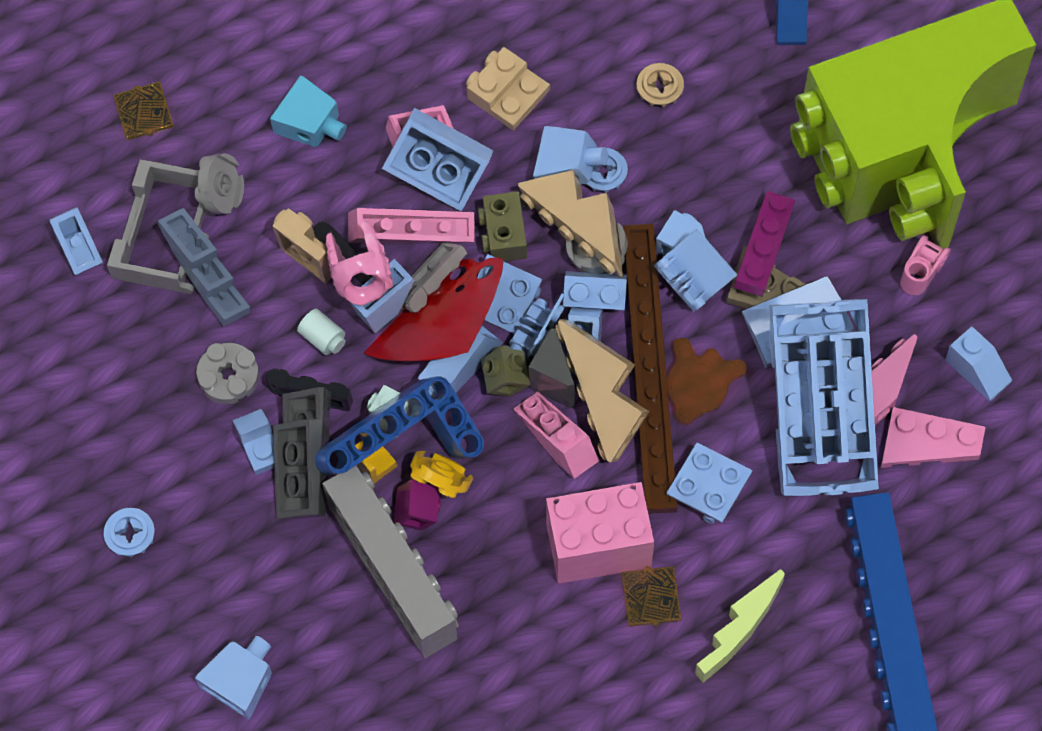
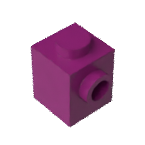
(417, 505)

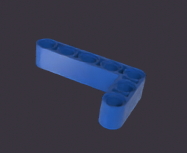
(398, 421)

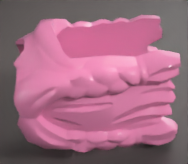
(371, 262)

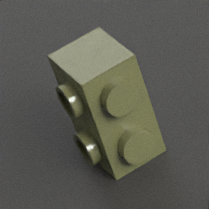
(504, 226)

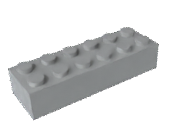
(391, 561)

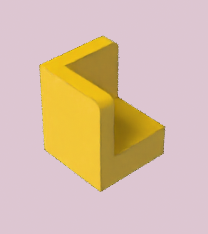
(377, 464)

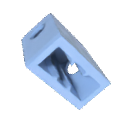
(568, 150)
(237, 676)

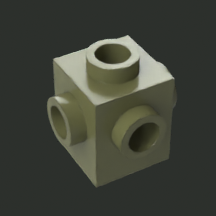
(505, 371)

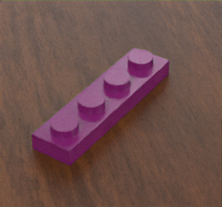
(764, 243)

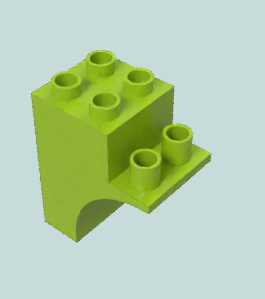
(894, 109)

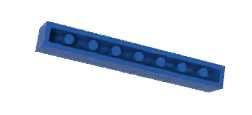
(890, 613)

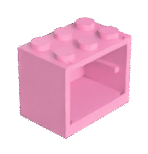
(599, 532)

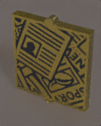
(143, 110)
(651, 596)

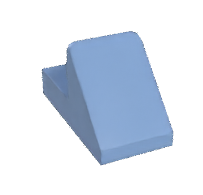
(75, 241)
(257, 440)

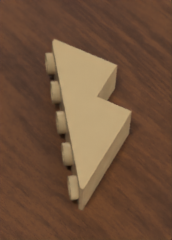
(580, 219)
(600, 379)

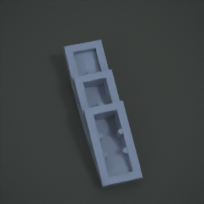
(203, 267)

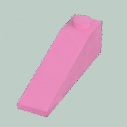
(412, 226)

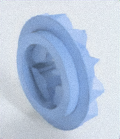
(614, 178)
(118, 524)

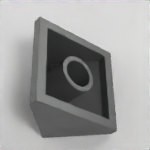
(550, 372)

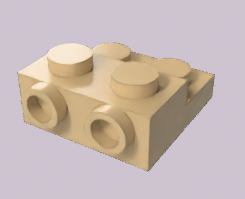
(506, 88)
(299, 242)

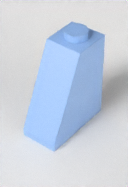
(462, 367)

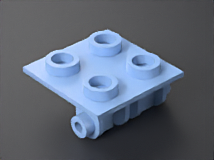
(695, 270)
(512, 297)
(537, 323)
(709, 483)

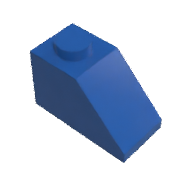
(791, 22)

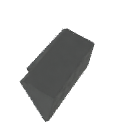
(295, 447)

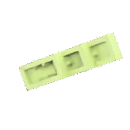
(745, 617)

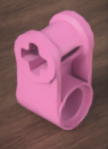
(926, 262)

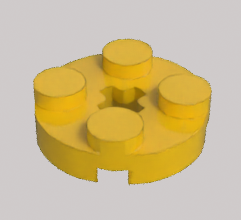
(440, 472)

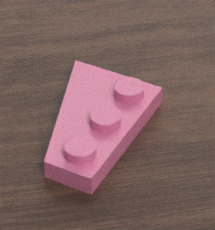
(929, 438)

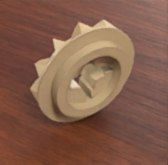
(668, 75)

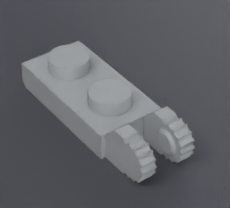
(431, 273)

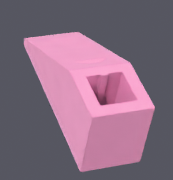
(889, 376)
(557, 434)

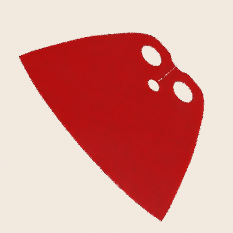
(446, 322)

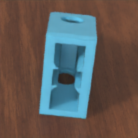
(307, 115)

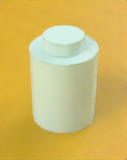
(322, 332)

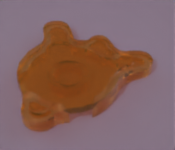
(700, 382)

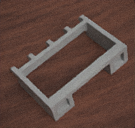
(118, 262)

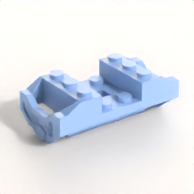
(807, 427)

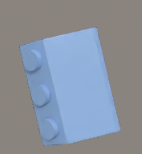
(437, 159)
(822, 290)

